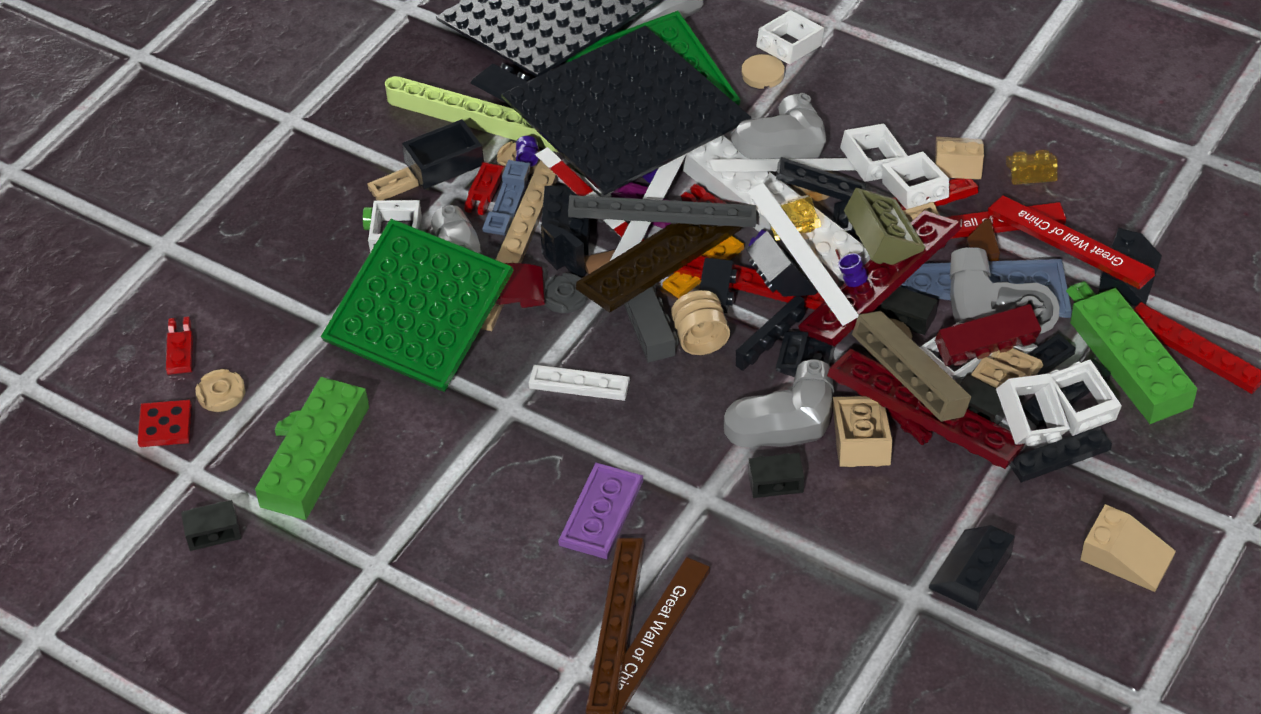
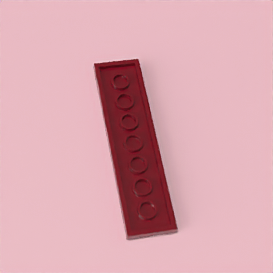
(881, 281)
(971, 431)

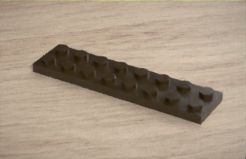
(650, 262)

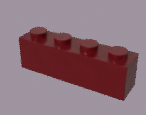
(988, 335)

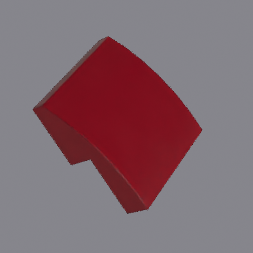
(524, 286)

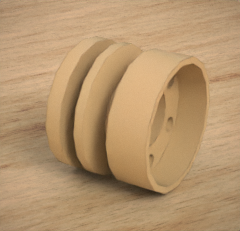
(700, 322)

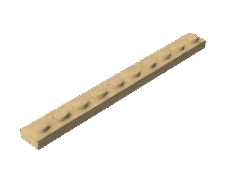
(523, 227)

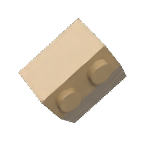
(960, 157)
(861, 432)
(1127, 549)

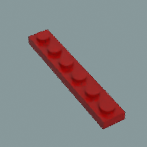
(1200, 349)

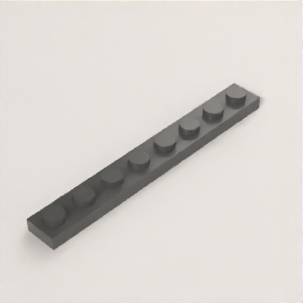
(662, 211)

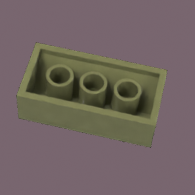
(882, 227)

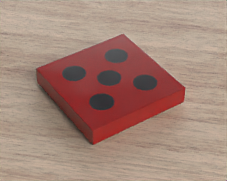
(164, 423)

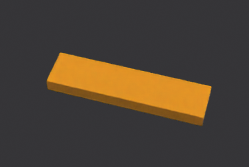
(682, 284)

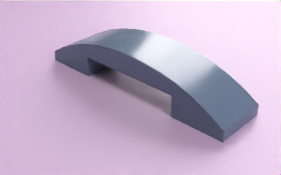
(508, 199)

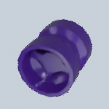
(526, 149)
(852, 270)

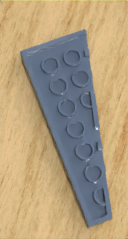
(935, 280)

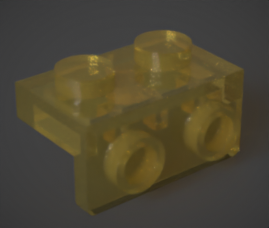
(1033, 167)
(801, 214)

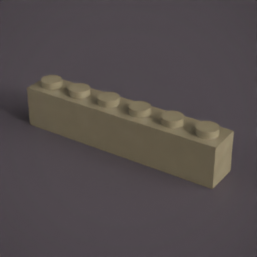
(911, 366)

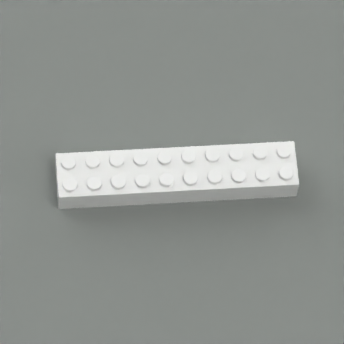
(733, 189)

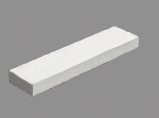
(579, 382)

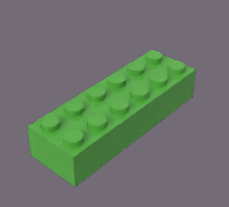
(1133, 356)
(312, 448)

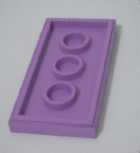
(601, 510)

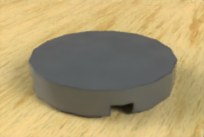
(562, 295)

